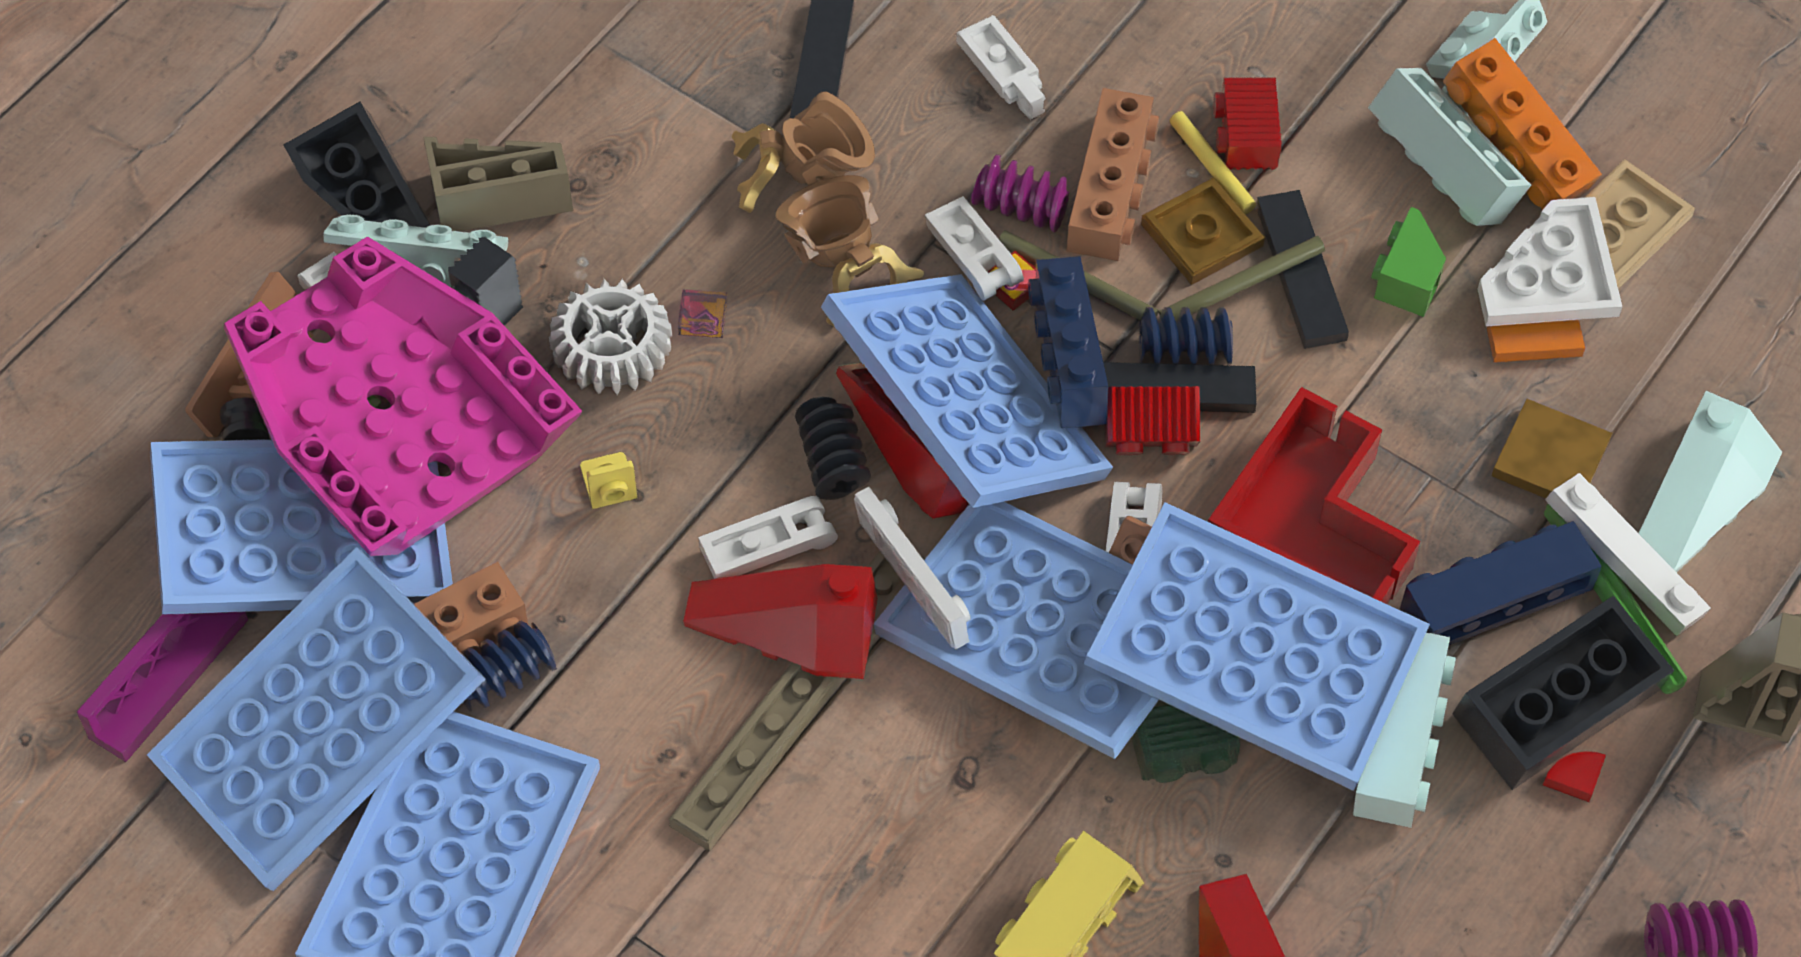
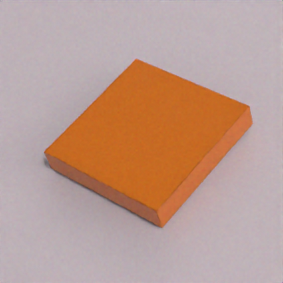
(1536, 341)

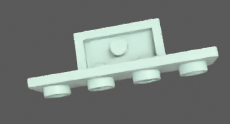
(1511, 30)
(427, 248)

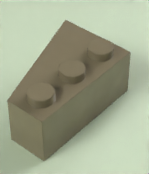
(497, 183)
(1756, 682)

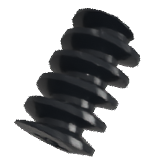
(832, 447)

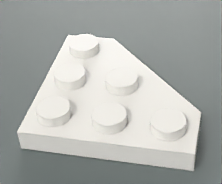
(1554, 270)

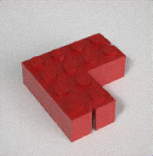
(1298, 494)

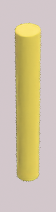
(1212, 161)

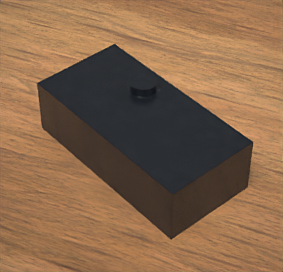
(1562, 692)

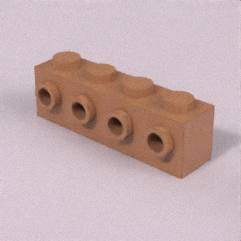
(1111, 174)
(475, 608)

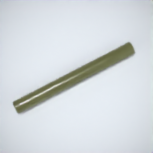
(1250, 276)
(1095, 285)

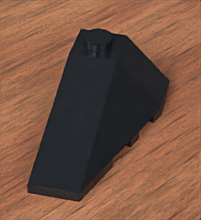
(355, 169)

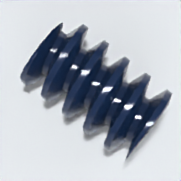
(1186, 335)
(508, 661)

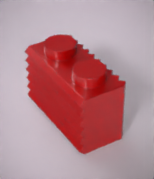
(1249, 122)
(1153, 418)

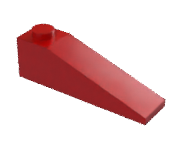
(902, 448)
(801, 614)
(1234, 921)

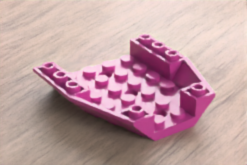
(443, 362)

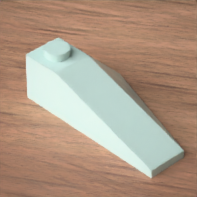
(1713, 476)

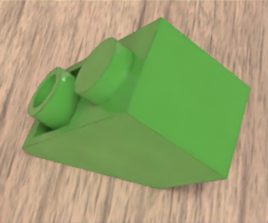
(1412, 267)

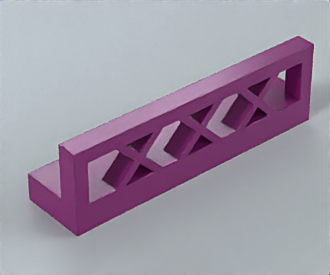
(163, 674)

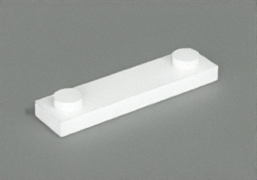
(880, 523)
(1628, 554)

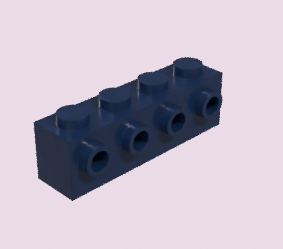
(1070, 342)
(1504, 583)

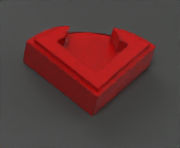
(1576, 774)

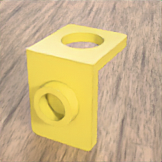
(609, 479)

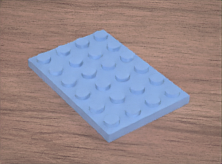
(965, 389)
(254, 537)
(1033, 617)
(1257, 645)
(315, 718)
(453, 847)

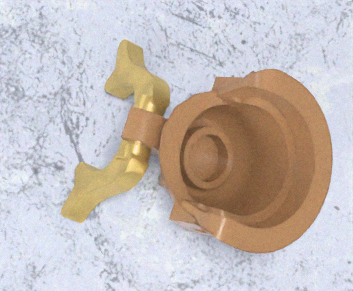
(814, 146)
(832, 229)

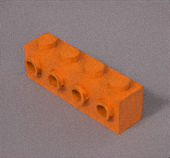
(1520, 124)

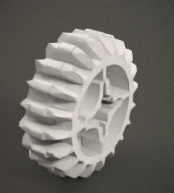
(608, 352)

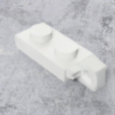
(1004, 64)

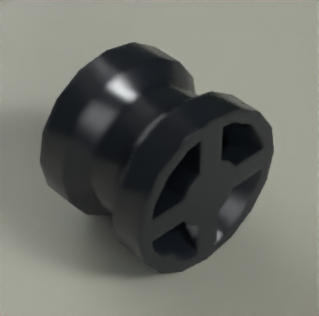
(242, 420)

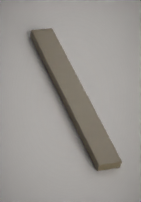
(765, 738)

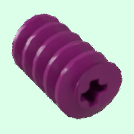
(1021, 194)
(1700, 929)

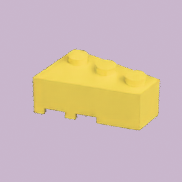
(1070, 903)

